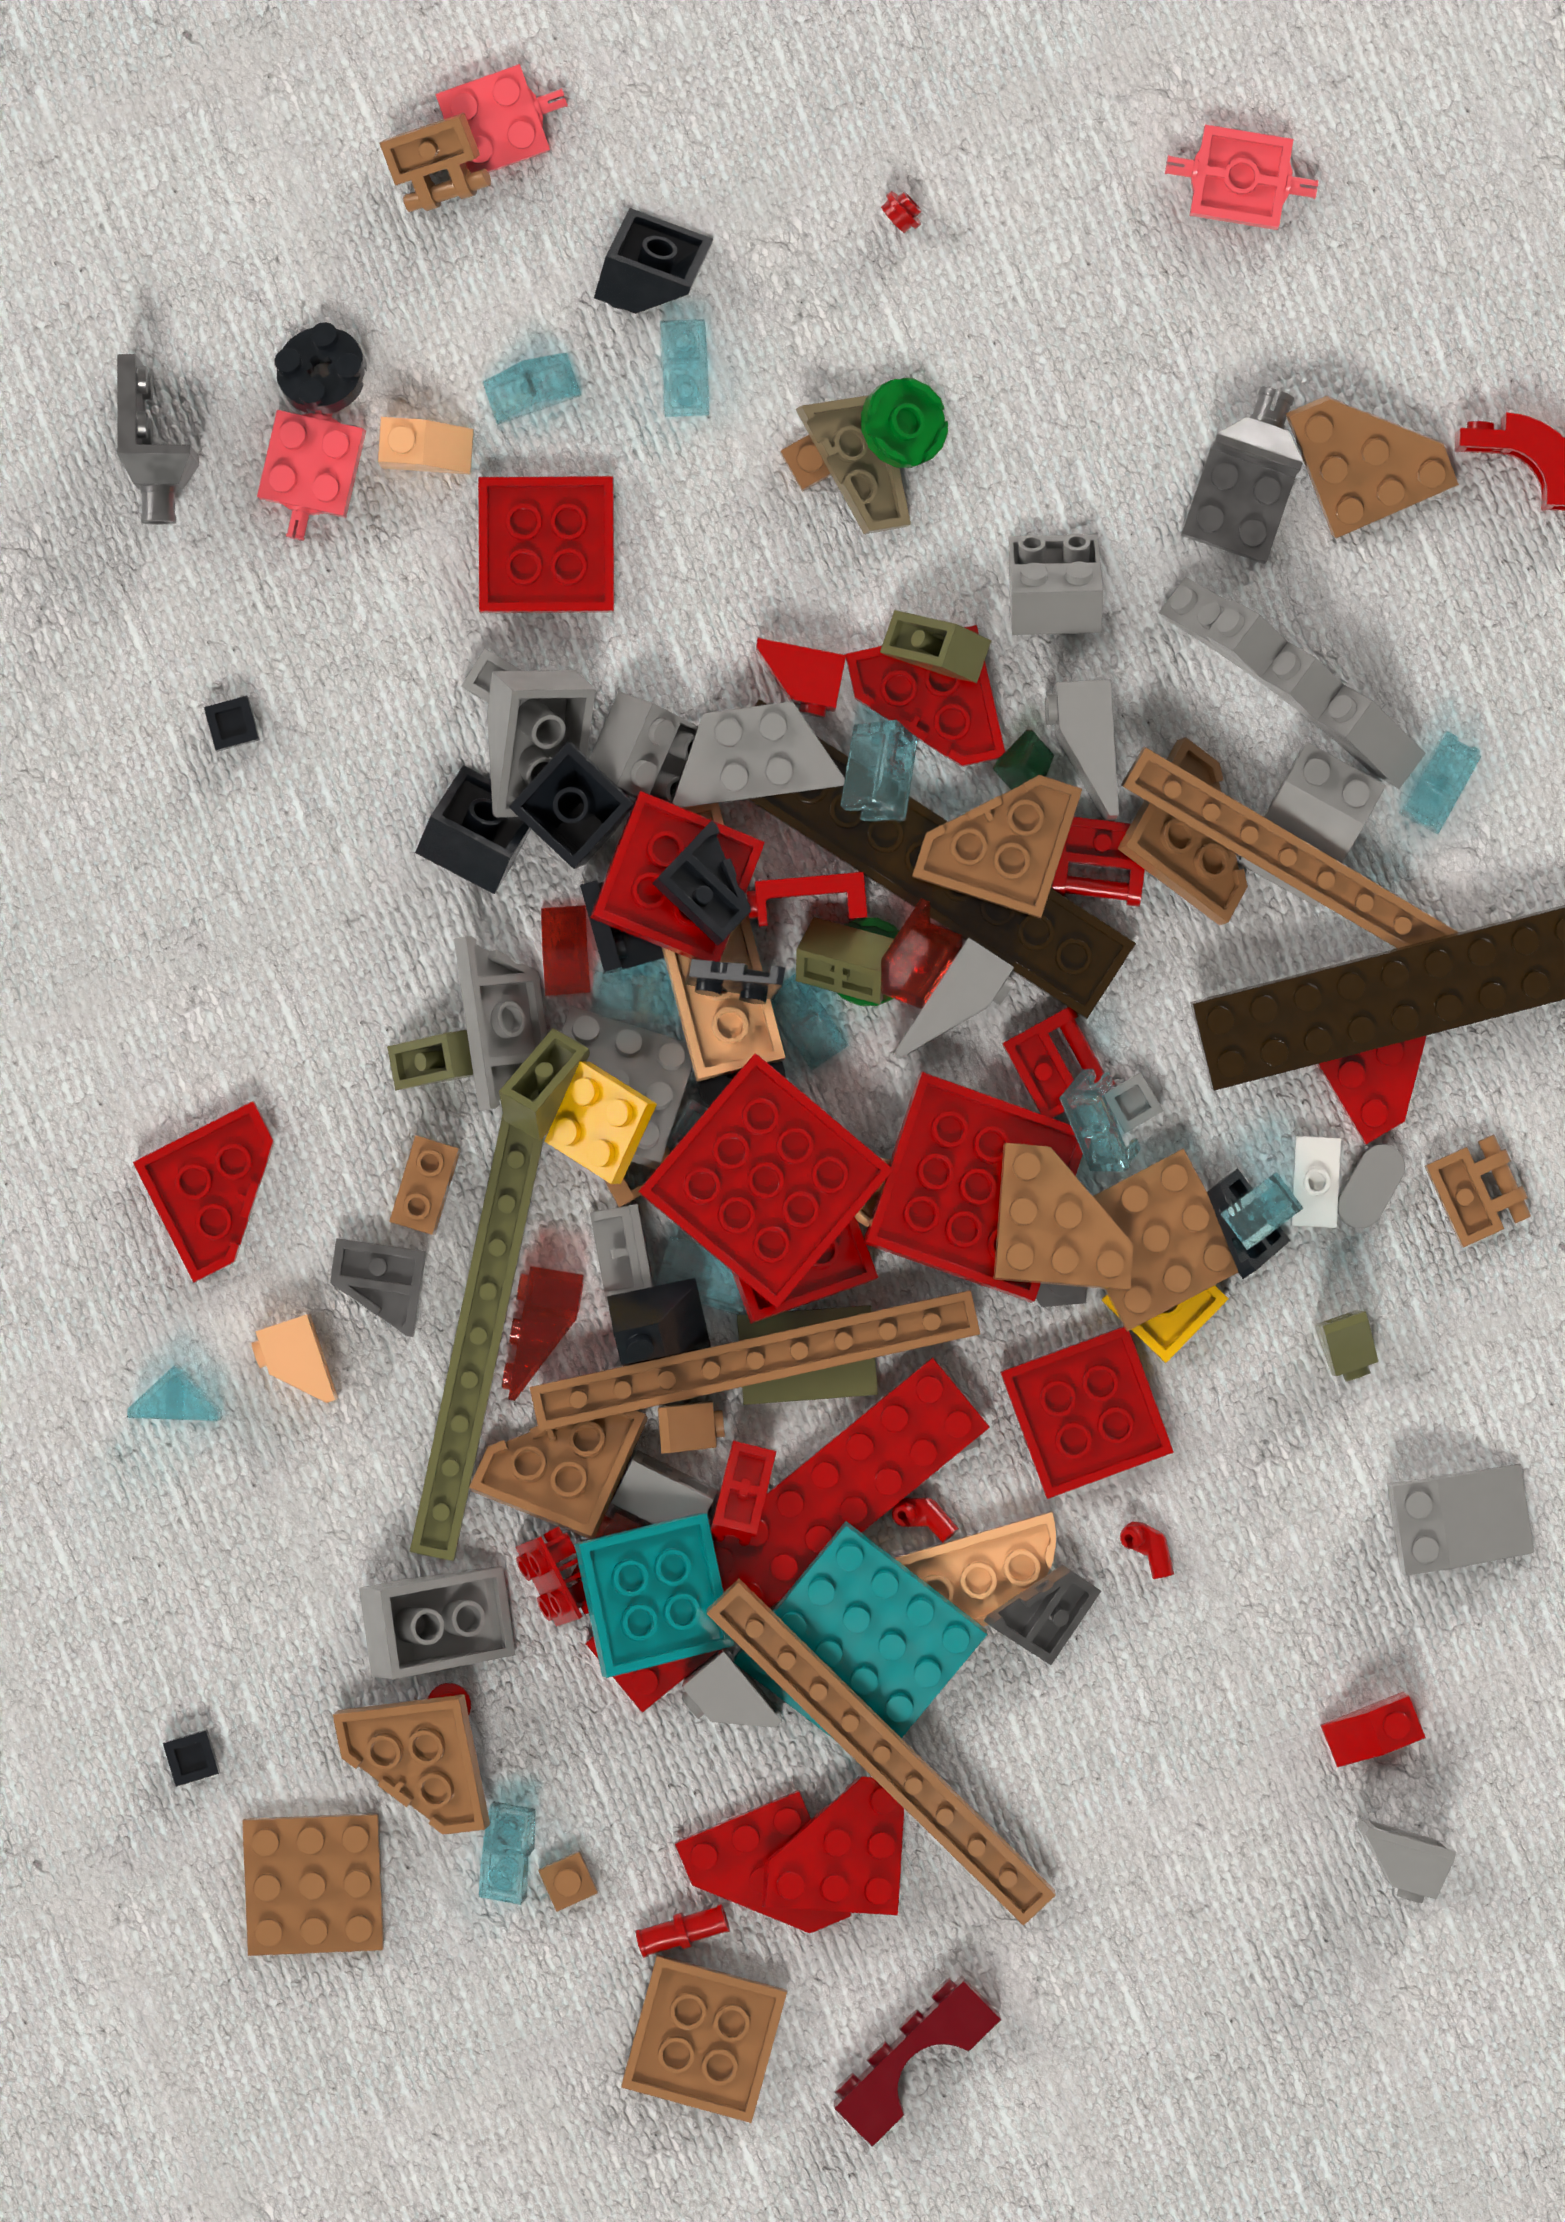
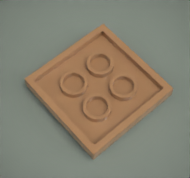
(1174, 1238)
(313, 1884)
(704, 2038)

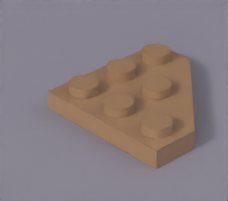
(1365, 463)
(1004, 847)
(1180, 855)
(1054, 1227)
(563, 1471)
(420, 1757)

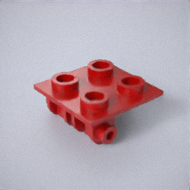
(538, 1563)

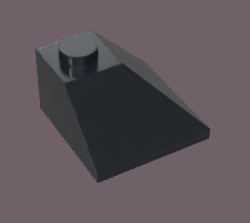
(650, 263)
(572, 806)
(658, 1322)

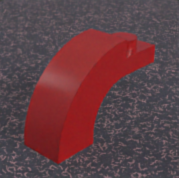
(1528, 441)

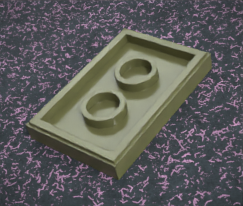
(833, 1382)

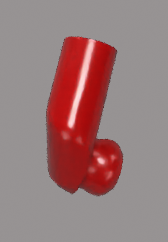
(924, 1513)
(1151, 1544)

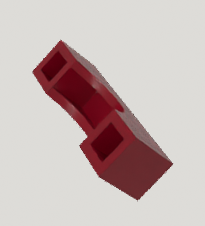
(955, 2018)

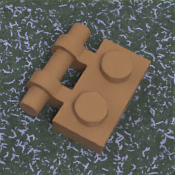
(432, 149)
(1465, 1195)

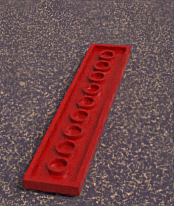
(847, 1480)

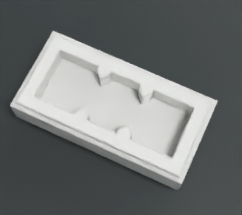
(1316, 1181)

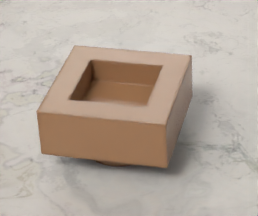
(805, 463)
(568, 1881)

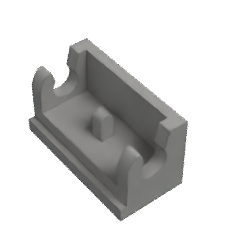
(621, 1249)
(661, 1492)

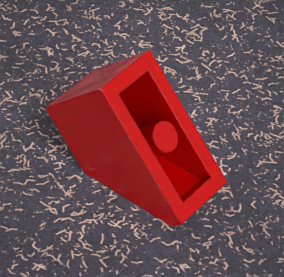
(804, 674)
(1373, 1730)

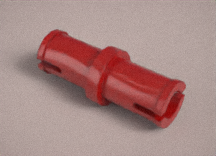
(682, 1930)

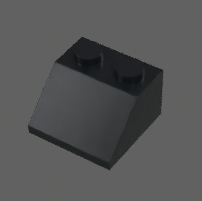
(467, 835)

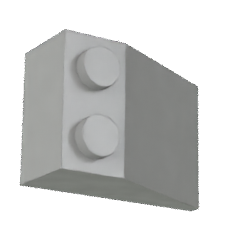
(529, 724)
(1086, 733)
(1322, 805)
(963, 992)
(1460, 1519)
(436, 1622)

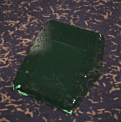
(1024, 760)

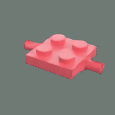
(502, 117)
(1241, 177)
(310, 466)

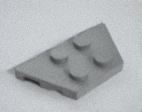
(754, 756)
(500, 1014)

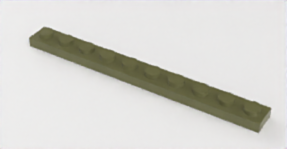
(477, 1343)

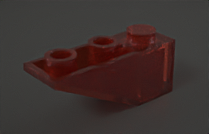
(548, 1313)

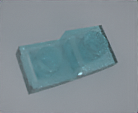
(684, 367)
(506, 1853)

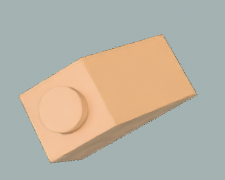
(424, 446)
(295, 1356)

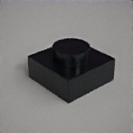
(231, 723)
(191, 1757)

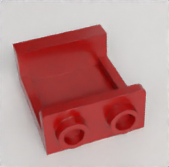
(850, 883)

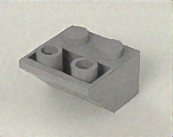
(1055, 584)
(643, 747)

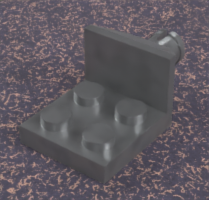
(152, 468)
(1246, 482)

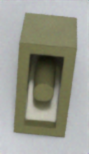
(936, 645)
(431, 1060)
(540, 1083)
(1348, 1344)

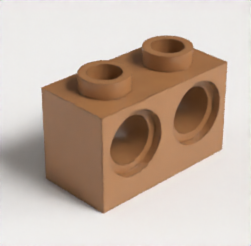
(425, 1185)

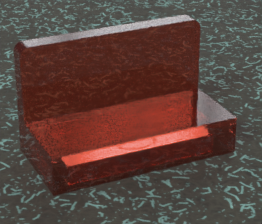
(918, 958)

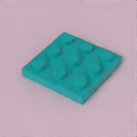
(652, 1594)

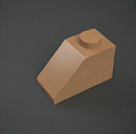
(689, 1426)

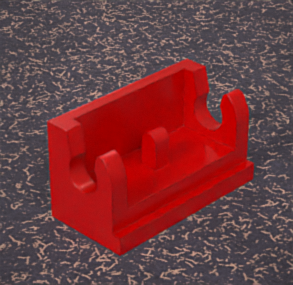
(743, 1492)

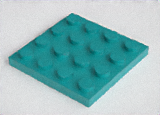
(874, 1629)

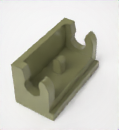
(842, 959)

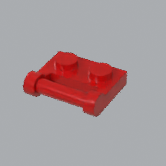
(1097, 844)
(1041, 1064)

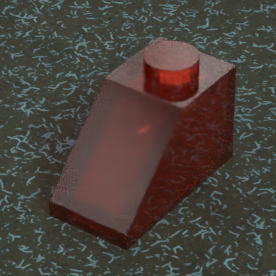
(565, 951)

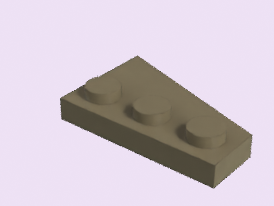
(867, 484)

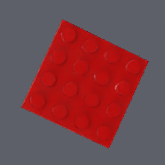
(765, 1180)
(947, 1180)

